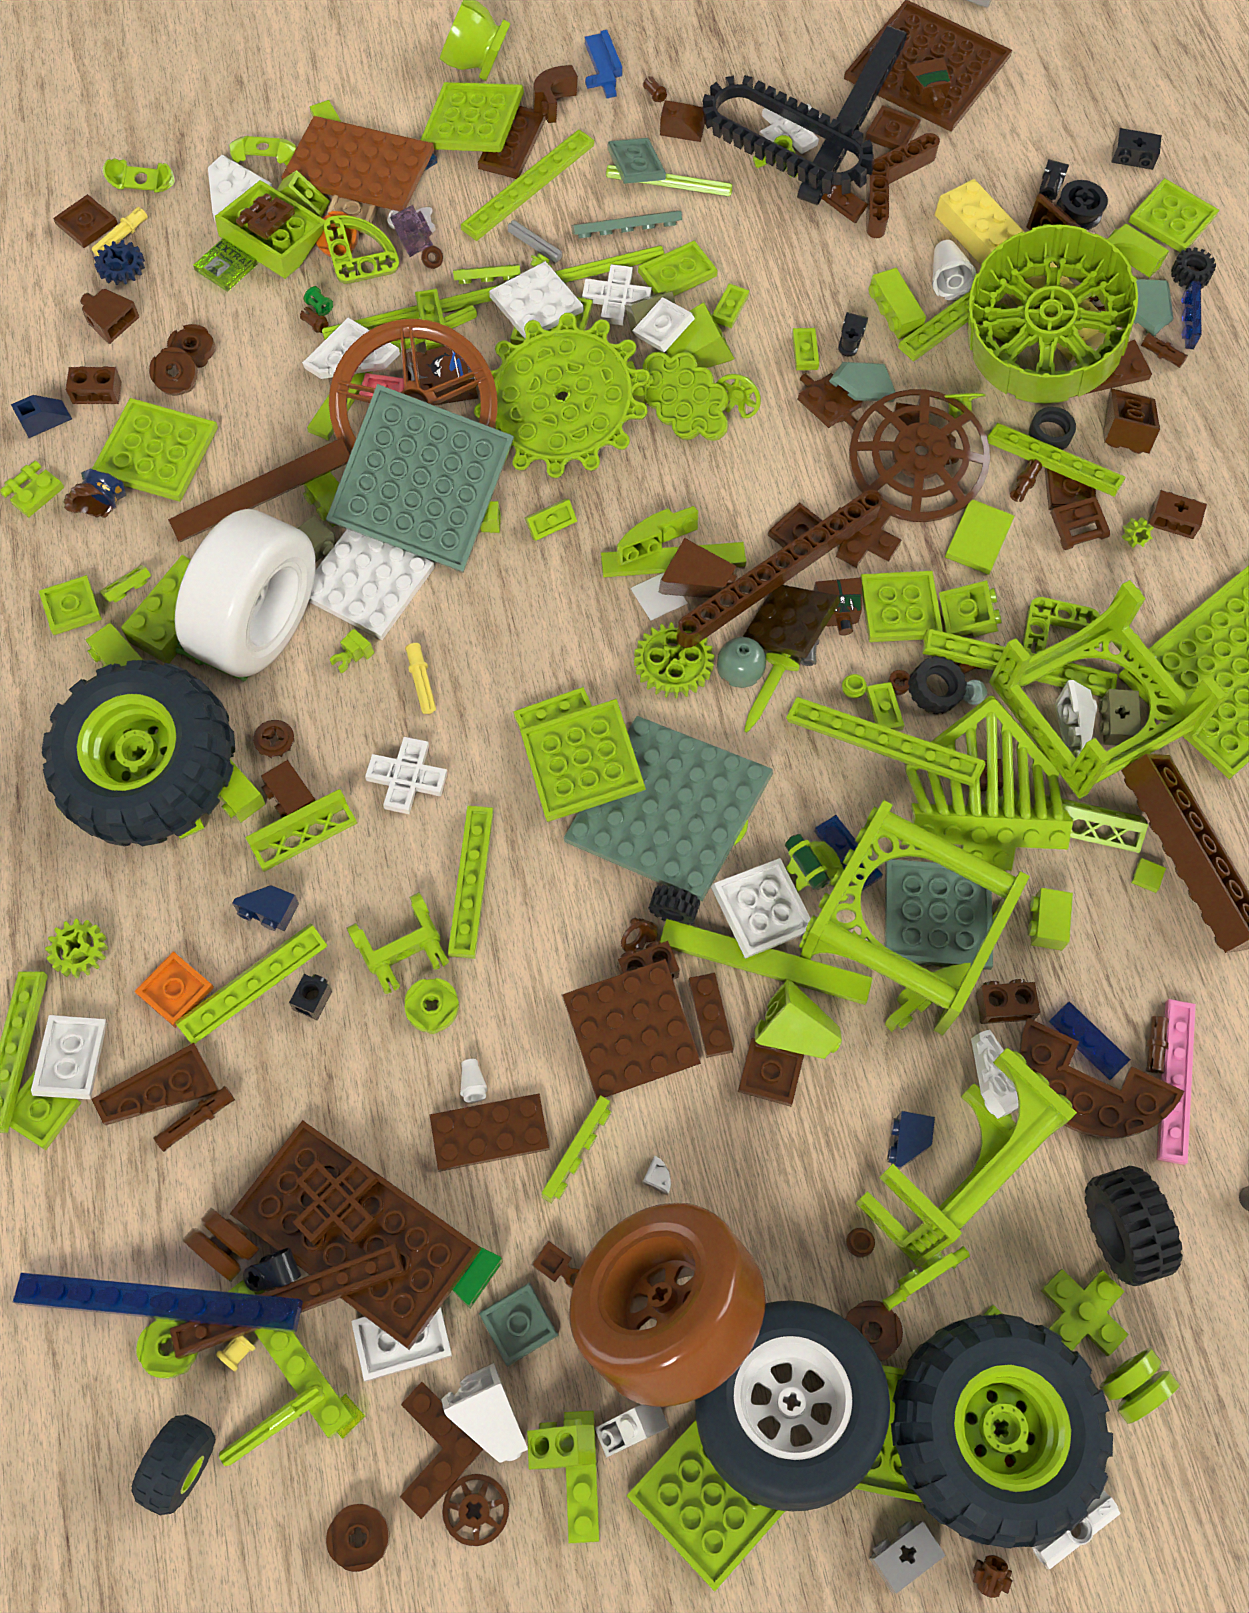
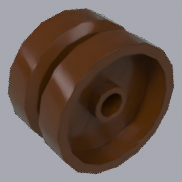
(224, 1240)

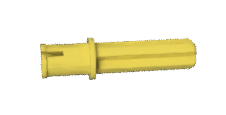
(126, 226)
(420, 676)

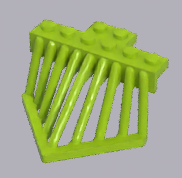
(989, 829)

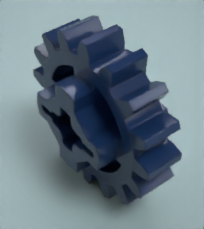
(119, 262)

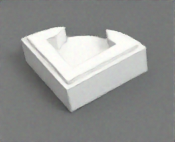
(658, 1176)

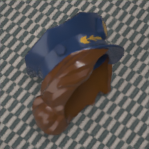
(95, 494)

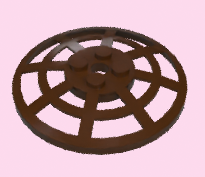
(916, 465)

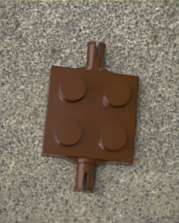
(828, 402)

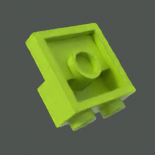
(970, 610)

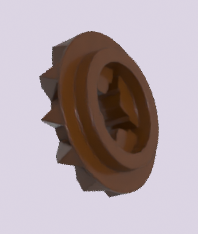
(267, 731)

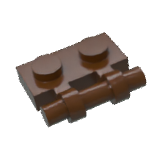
(270, 217)

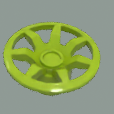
(740, 393)
(965, 399)

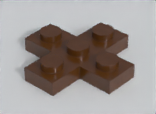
(871, 539)
(335, 1201)

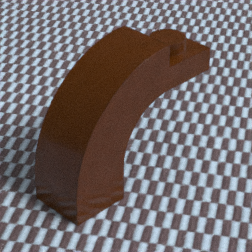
(551, 85)

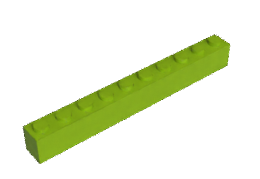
(241, 796)

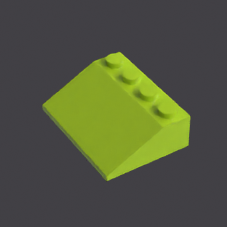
(286, 246)

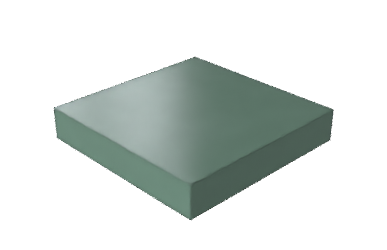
(518, 1324)

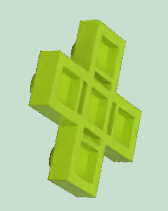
(1086, 1311)

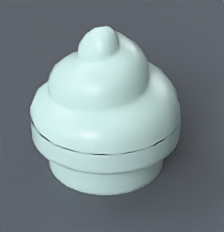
(975, 692)

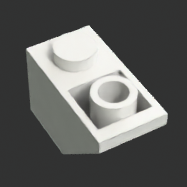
(630, 1428)

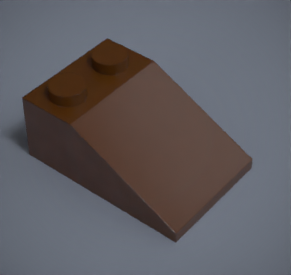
(1131, 421)

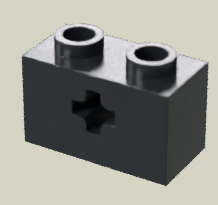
(1136, 148)

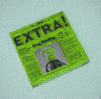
(225, 264)

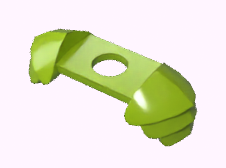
(247, 145)
(124, 176)

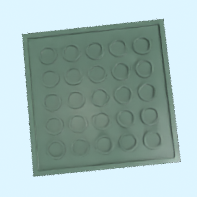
(420, 478)
(683, 819)

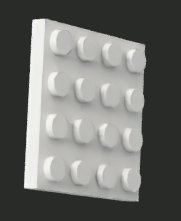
(368, 582)

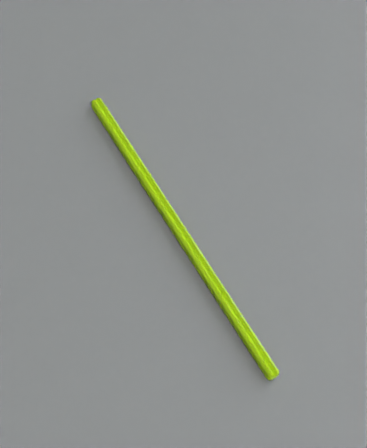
(483, 295)

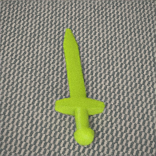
(781, 663)

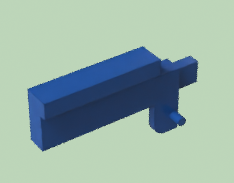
(605, 63)

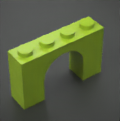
(1138, 250)

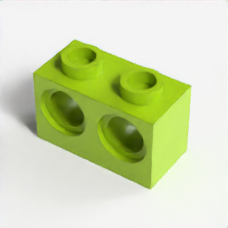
(554, 1448)

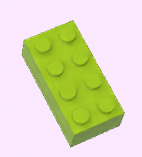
(153, 622)

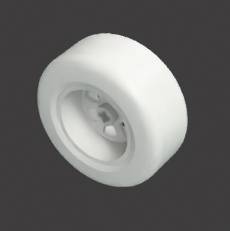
(244, 592)

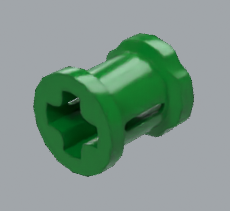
(318, 301)

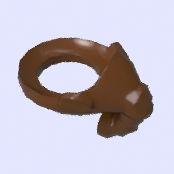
(646, 933)

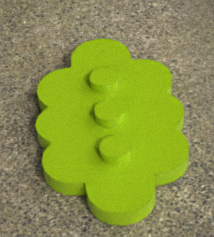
(685, 396)

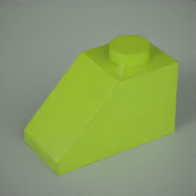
(304, 193)

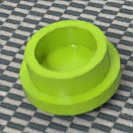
(854, 686)

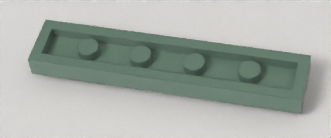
(626, 224)

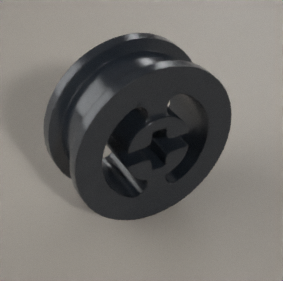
(1084, 196)

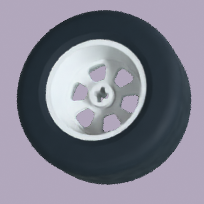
(840, 1452)

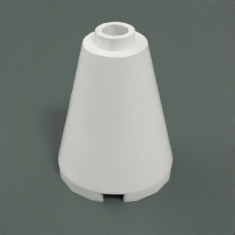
(951, 271)

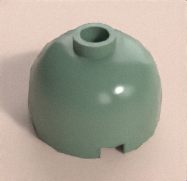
(741, 662)

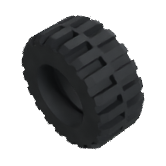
(1133, 1225)

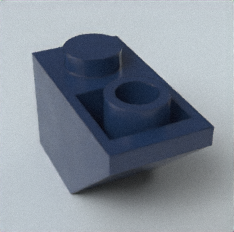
(40, 414)
(269, 906)
(911, 1137)

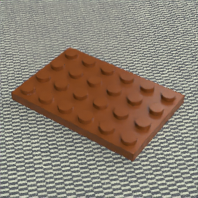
(360, 163)

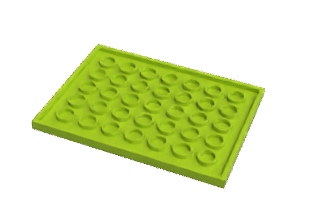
(1216, 645)

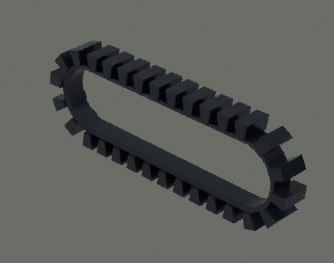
(799, 115)

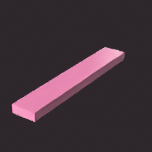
(1174, 1129)

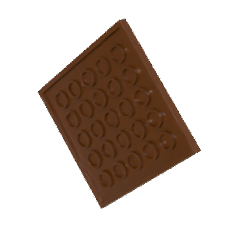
(968, 57)

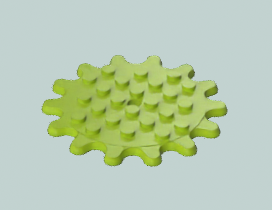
(597, 389)

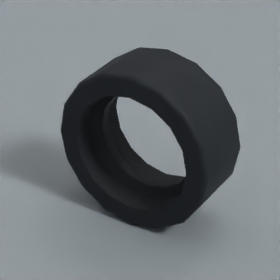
(1058, 416)

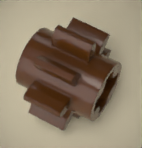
(992, 1576)

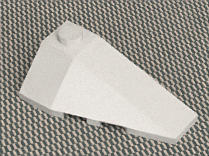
(1076, 716)

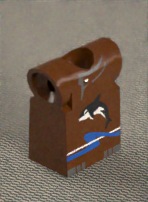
(438, 367)

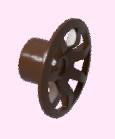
(475, 1510)

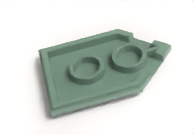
(1154, 305)
(864, 380)

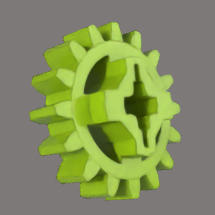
(69, 941)

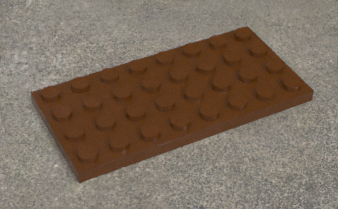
(429, 1248)

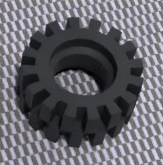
(1193, 259)
(674, 904)

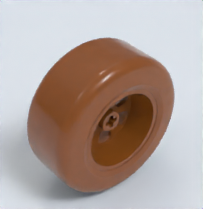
(700, 1326)

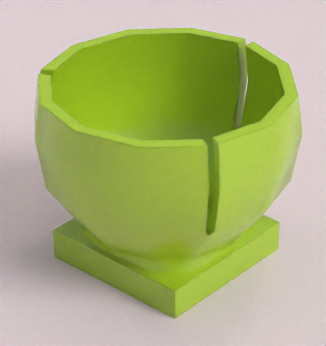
(473, 39)

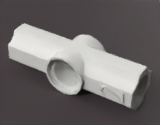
(1099, 1515)

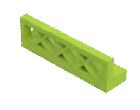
(1105, 816)
(295, 823)

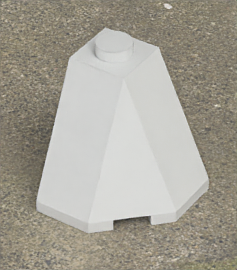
(486, 1414)

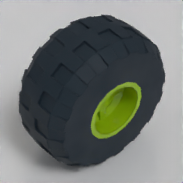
(173, 1464)

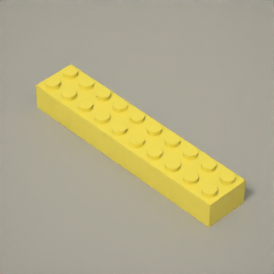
(982, 226)

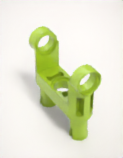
(380, 960)

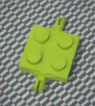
(916, 1280)

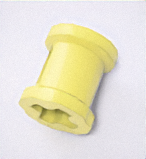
(235, 1352)

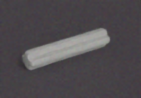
(535, 241)

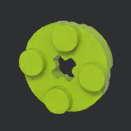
(431, 1020)
(153, 1358)

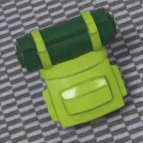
(812, 862)

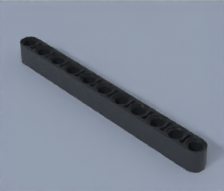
(858, 104)

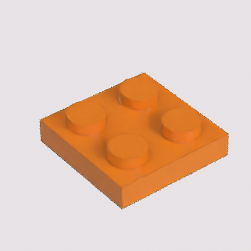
(174, 989)

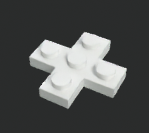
(802, 139)
(615, 293)
(406, 775)

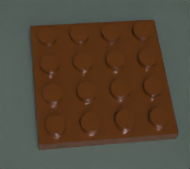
(631, 1029)

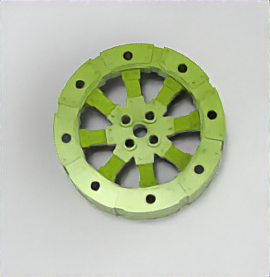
(1078, 256)

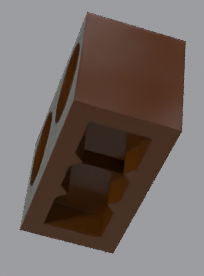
(93, 385)
(646, 957)
(1009, 1009)

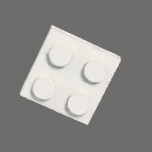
(663, 324)

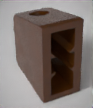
(108, 313)

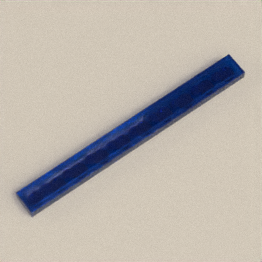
(158, 1302)

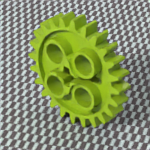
(691, 672)

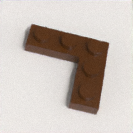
(449, 1464)

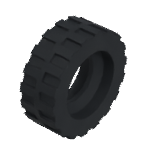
(949, 672)

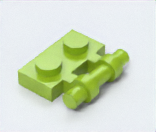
(36, 493)

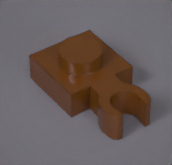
(553, 1263)

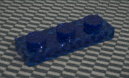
(1192, 315)
(841, 840)
(1092, 1041)

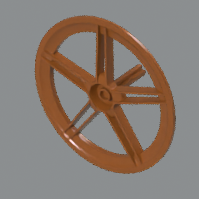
(400, 331)

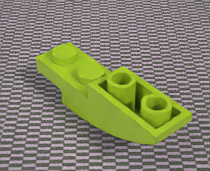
(650, 533)
(912, 1001)

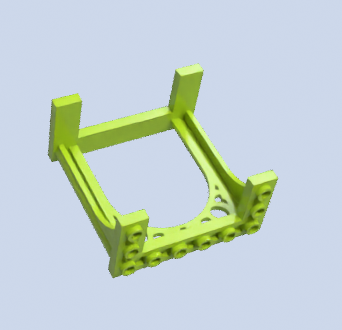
(1093, 763)
(831, 936)
(1002, 1151)

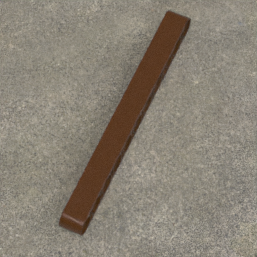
(828, 533)

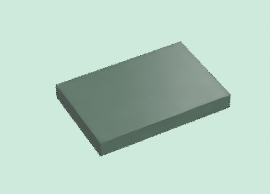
(636, 160)

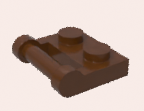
(1079, 515)

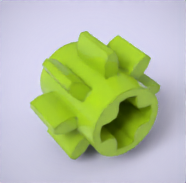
(1135, 526)

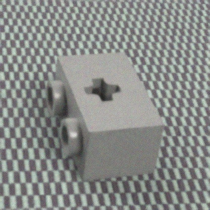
(923, 1555)

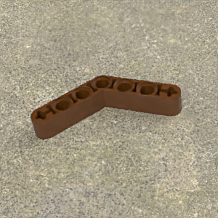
(889, 169)

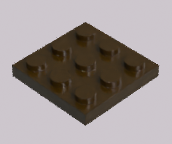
(792, 620)

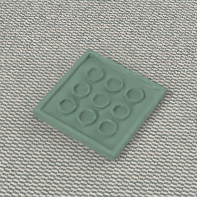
(934, 914)

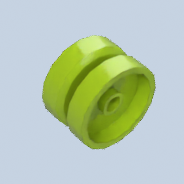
(1139, 1385)

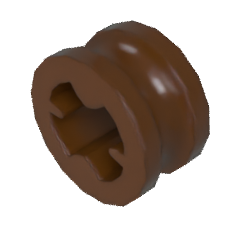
(903, 675)

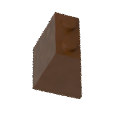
(696, 572)

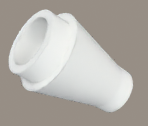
(472, 1082)

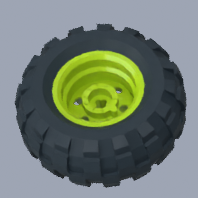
(158, 779)
(1063, 1410)

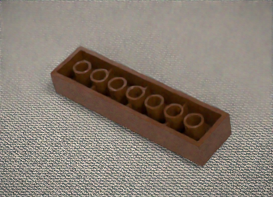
(1192, 847)

